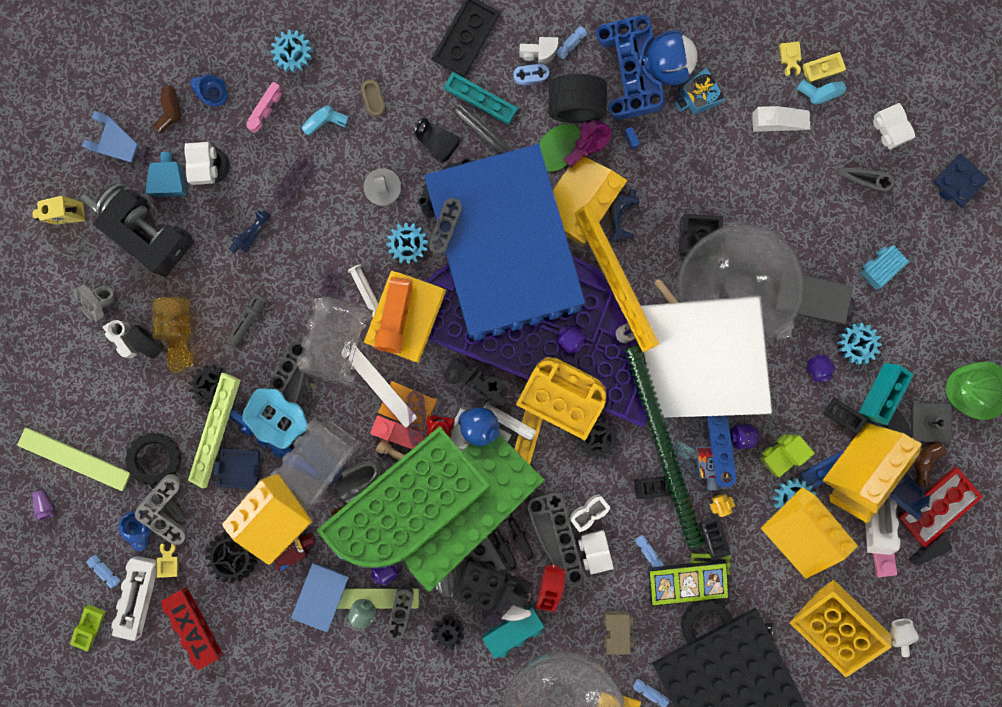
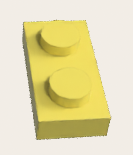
(824, 67)

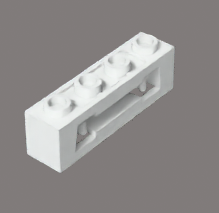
(132, 626)

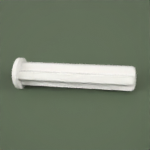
(364, 287)
(511, 422)

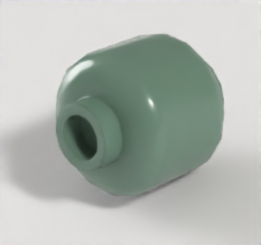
(362, 613)

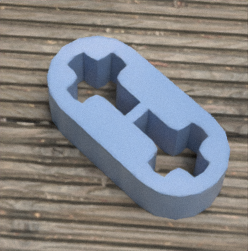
(531, 79)

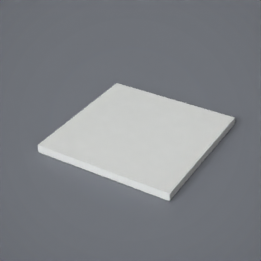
(709, 358)

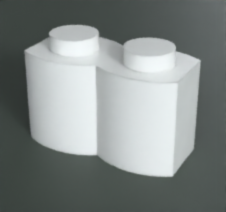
(894, 126)
(200, 163)
(593, 509)
(596, 551)

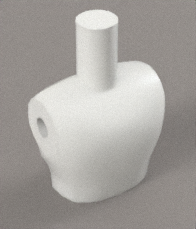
(903, 635)

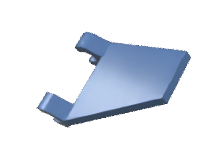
(114, 140)

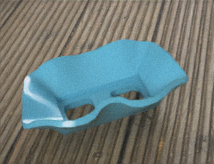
(268, 430)

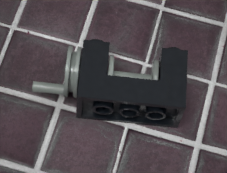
(123, 212)

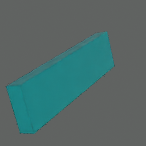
(480, 98)

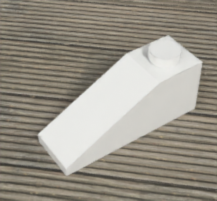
(780, 119)

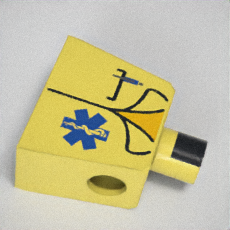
(53, 210)

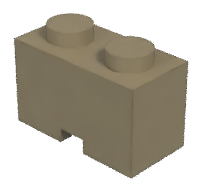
(618, 638)

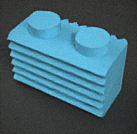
(883, 267)

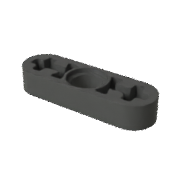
(435, 238)
(401, 620)

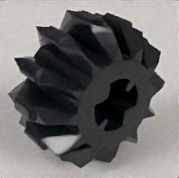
(454, 630)

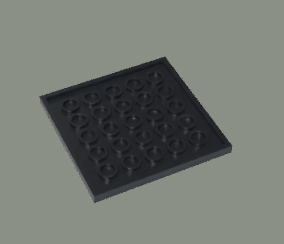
(729, 669)

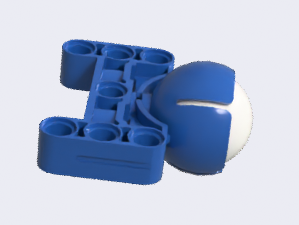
(665, 59)

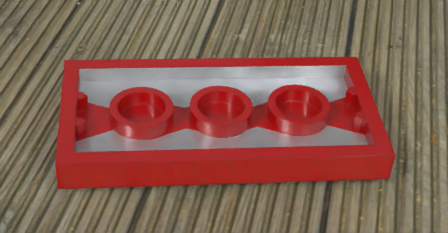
(948, 502)

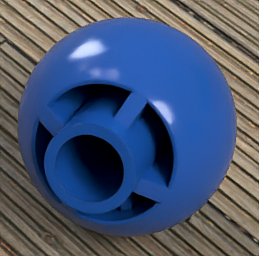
(479, 426)

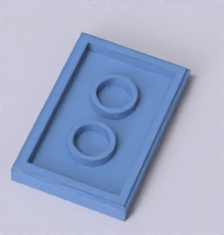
(320, 597)

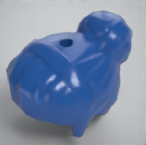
(201, 87)
(137, 539)

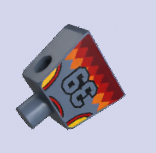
(704, 467)

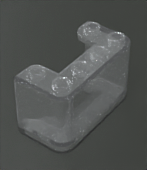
(332, 339)
(316, 460)

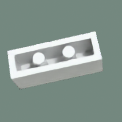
(879, 542)

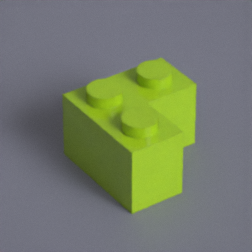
(787, 452)

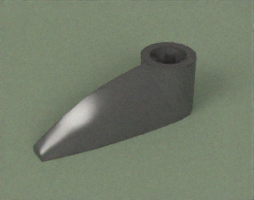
(868, 178)

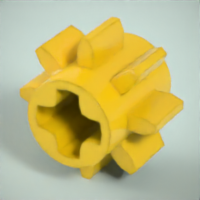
(722, 505)

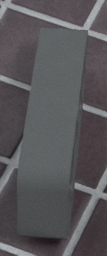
(293, 383)
(550, 532)

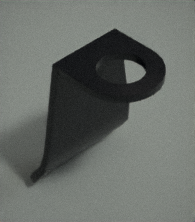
(437, 140)

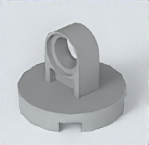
(382, 187)
(92, 302)

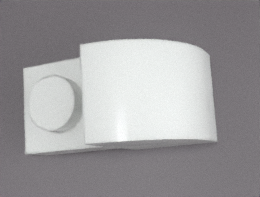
(543, 51)

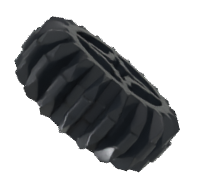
(234, 564)

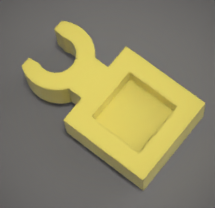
(790, 54)
(168, 564)

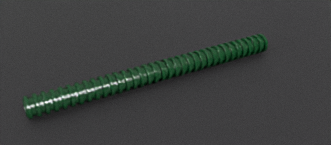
(664, 447)

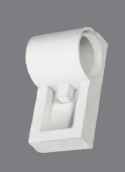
(124, 348)

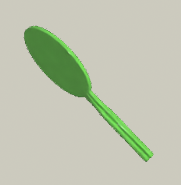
(558, 145)

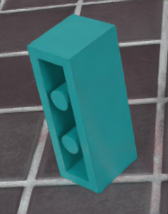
(886, 393)
(512, 633)

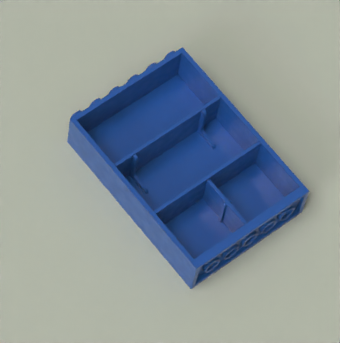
(508, 242)

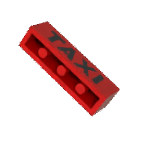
(191, 628)

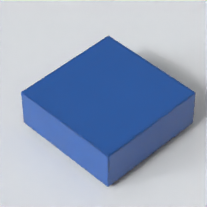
(631, 138)

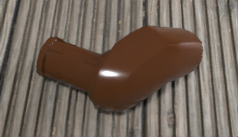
(171, 109)
(925, 462)

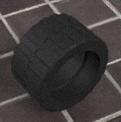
(577, 98)

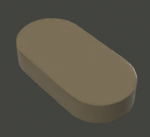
(373, 98)

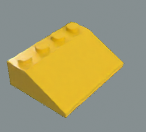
(582, 185)
(420, 318)
(873, 465)
(267, 520)
(808, 534)
(841, 629)

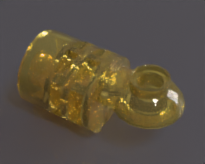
(173, 324)

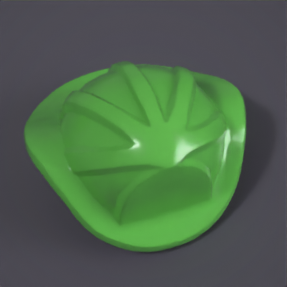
(976, 390)

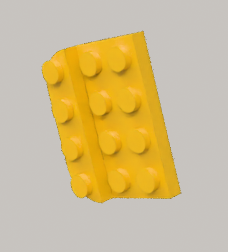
(564, 396)

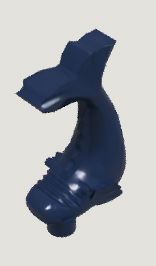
(617, 207)
(247, 238)

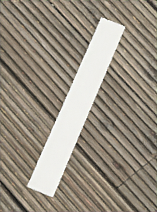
(381, 388)

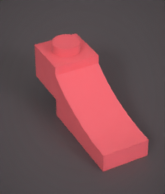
(393, 432)

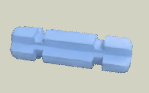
(571, 42)
(648, 551)
(103, 571)
(651, 693)

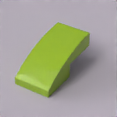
(86, 631)

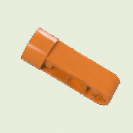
(390, 335)

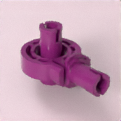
(589, 141)

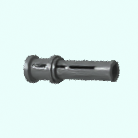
(251, 311)

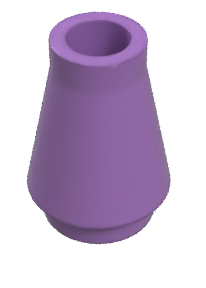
(42, 506)

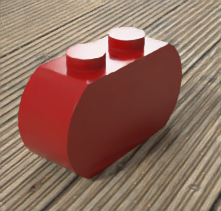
(550, 588)

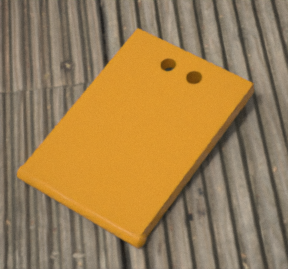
(402, 392)

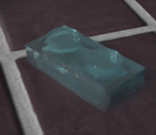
(684, 450)

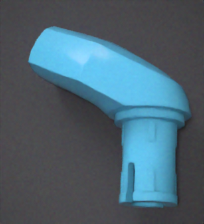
(822, 94)
(322, 116)

